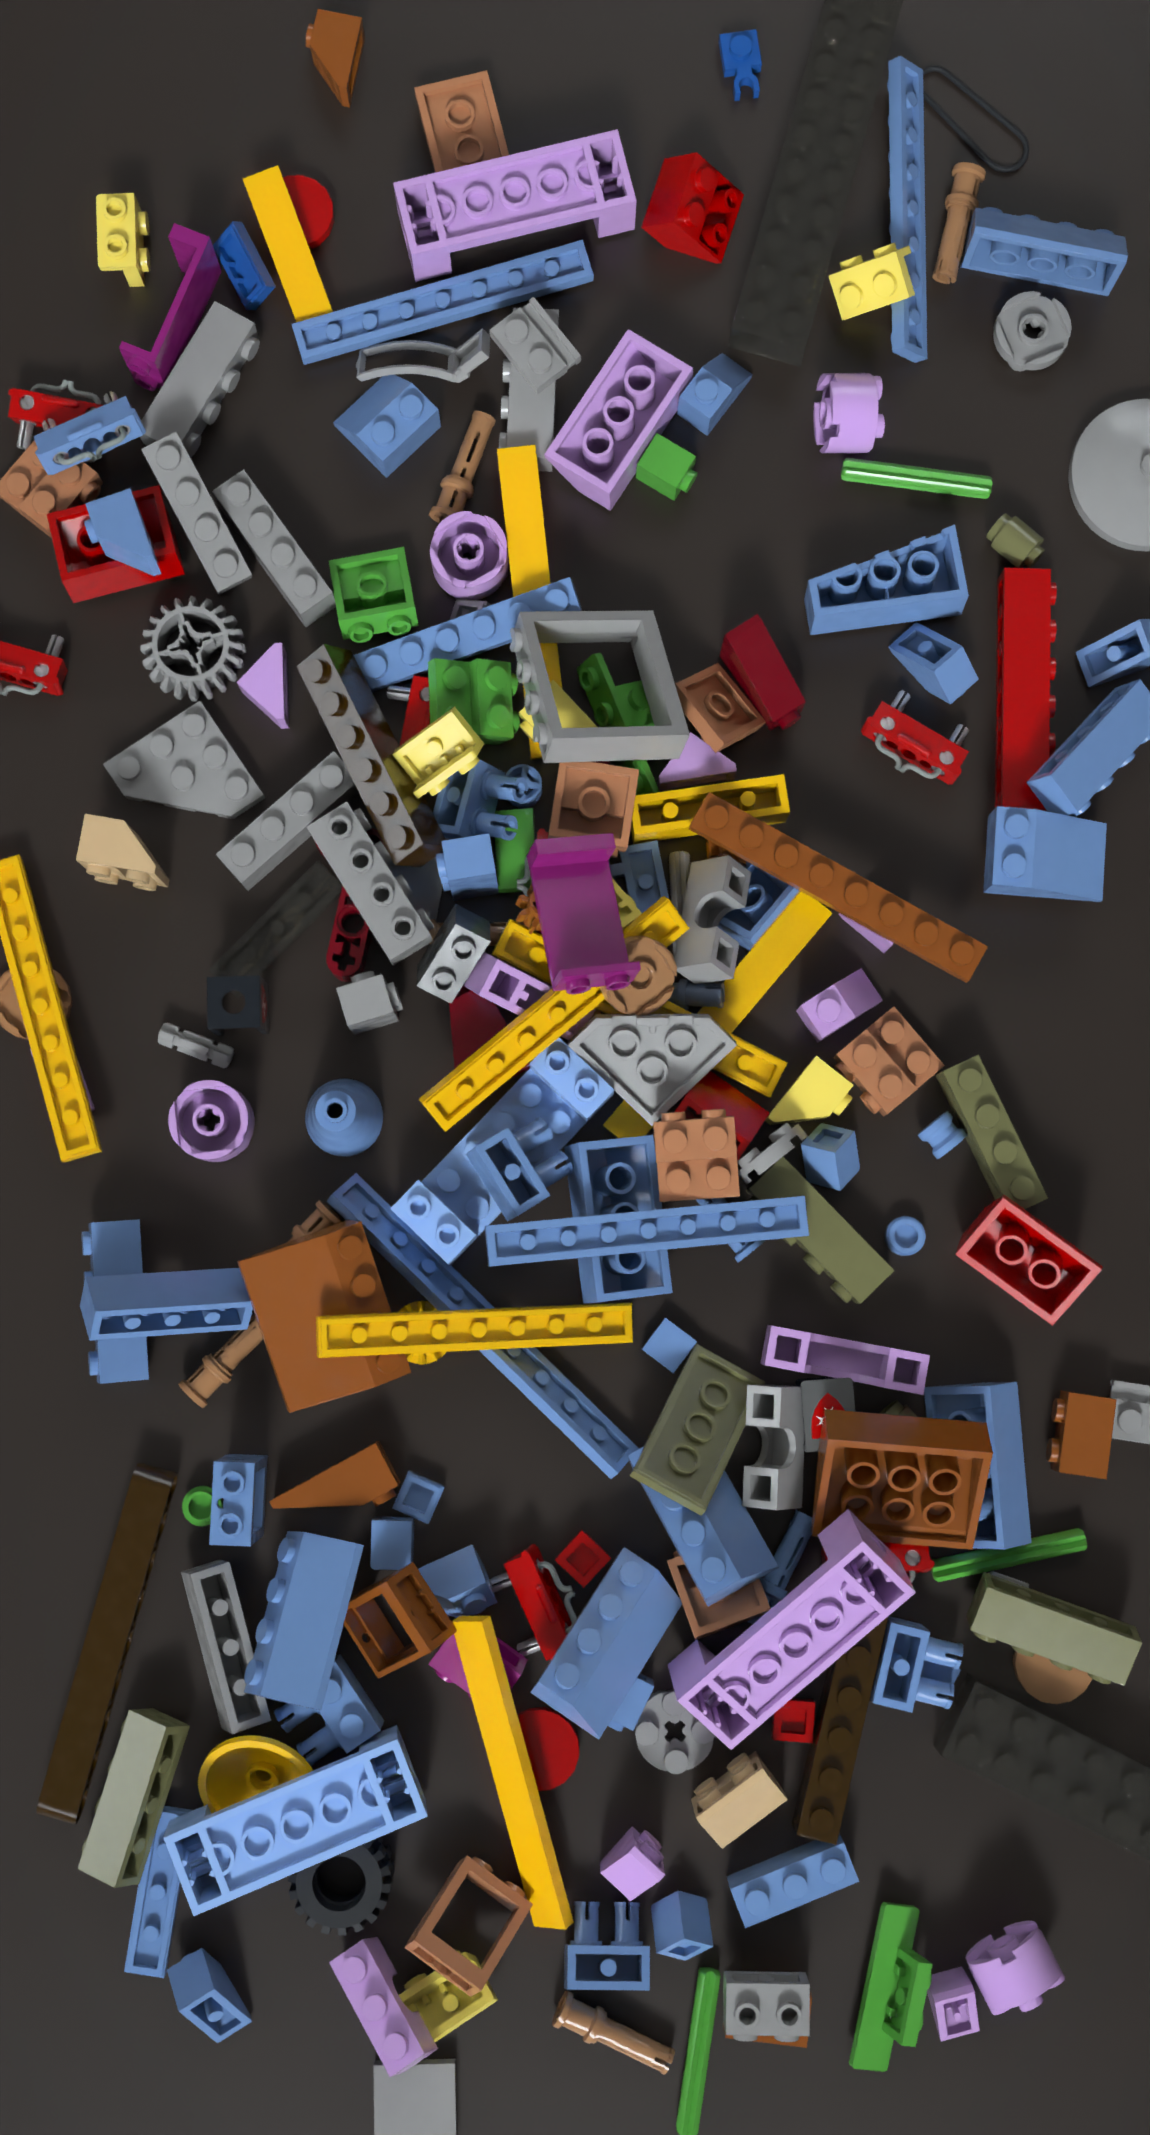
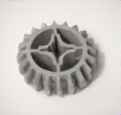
(178, 652)

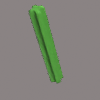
(916, 478)
(993, 1559)
(698, 2051)

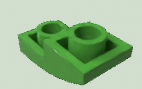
(512, 853)

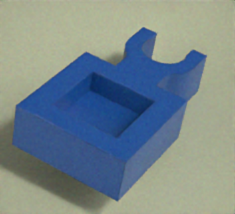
(741, 59)

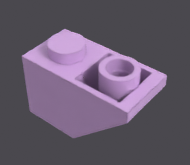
(634, 1863)

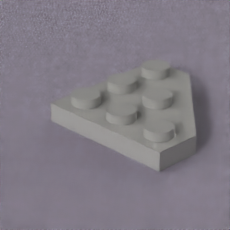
(186, 768)
(652, 1056)

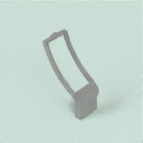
(460, 360)

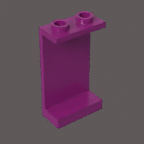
(202, 271)
(580, 913)

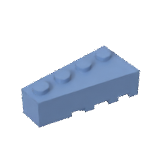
(892, 588)

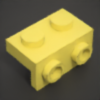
(121, 236)
(872, 283)
(439, 752)
(444, 2004)

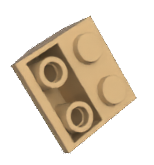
(116, 852)
(737, 1798)

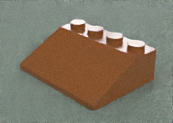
(311, 1278)
(903, 1476)

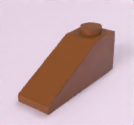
(350, 1482)

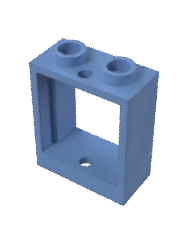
(242, 1485)

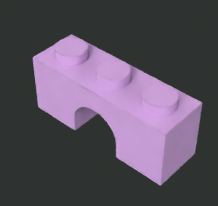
(392, 2028)

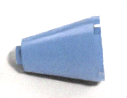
(357, 1125)

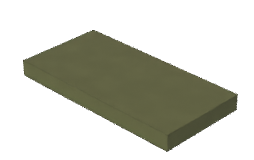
(696, 1430)

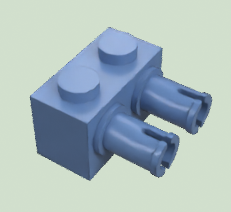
(470, 802)
(509, 1173)
(901, 1662)
(346, 1711)
(606, 1967)

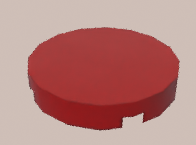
(312, 208)
(550, 1746)

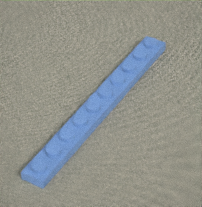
(451, 1291)

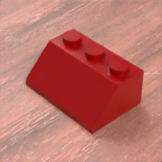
(86, 568)
(1027, 1258)

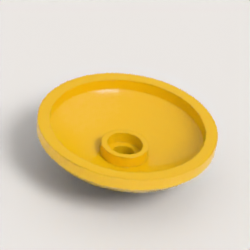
(246, 1768)

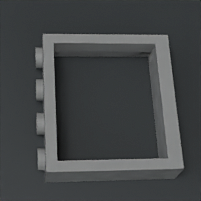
(595, 744)

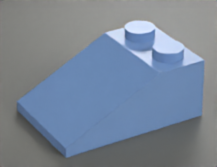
(1044, 855)

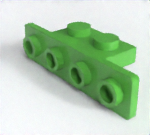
(618, 707)
(892, 1990)

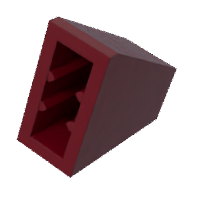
(762, 673)
(474, 1024)

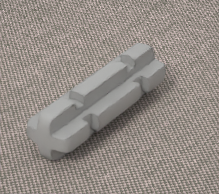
(195, 1045)

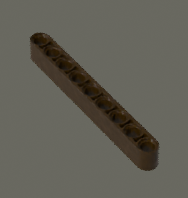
(107, 1643)

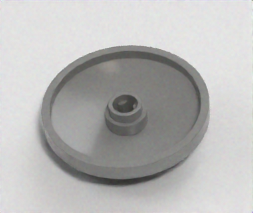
(1113, 475)

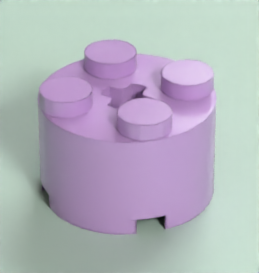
(848, 412)
(479, 537)
(195, 1106)
(1014, 1968)

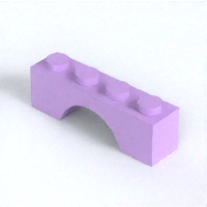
(845, 1358)

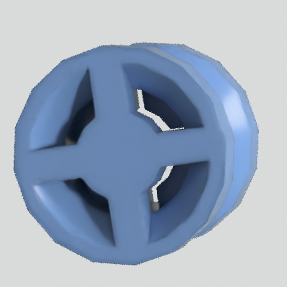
(534, 782)
(942, 1135)

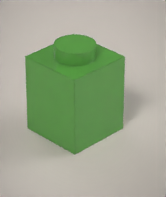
(666, 467)

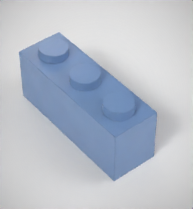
(468, 867)
(791, 1880)

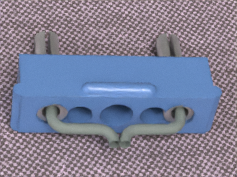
(88, 435)

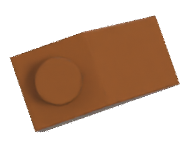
(337, 50)

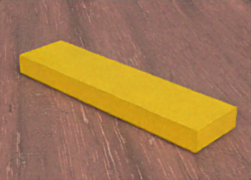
(287, 244)

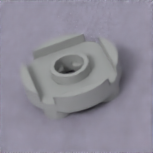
(1022, 351)
(763, 1160)
(673, 1754)

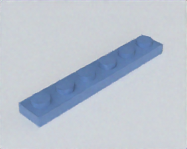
(460, 636)

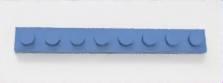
(908, 203)
(443, 302)
(646, 1231)

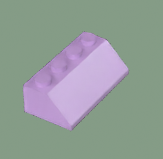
(619, 418)

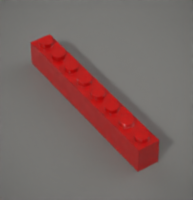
(1023, 683)

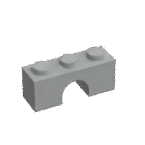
(711, 892)
(777, 1475)

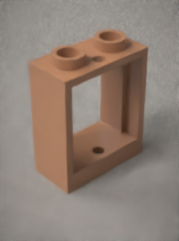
(446, 1959)

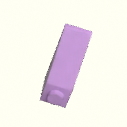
(511, 988)

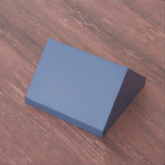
(764, 904)

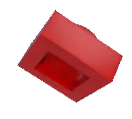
(582, 1558)
(794, 1721)

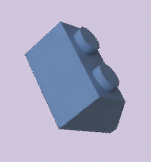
(389, 422)

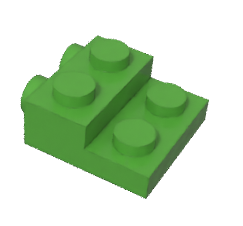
(373, 594)
(480, 693)

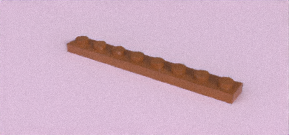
(838, 887)

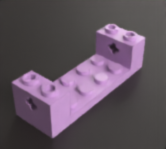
(515, 198)
(795, 1637)

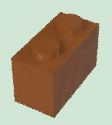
(1081, 1434)

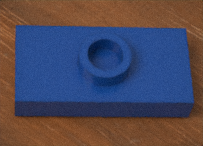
(244, 265)

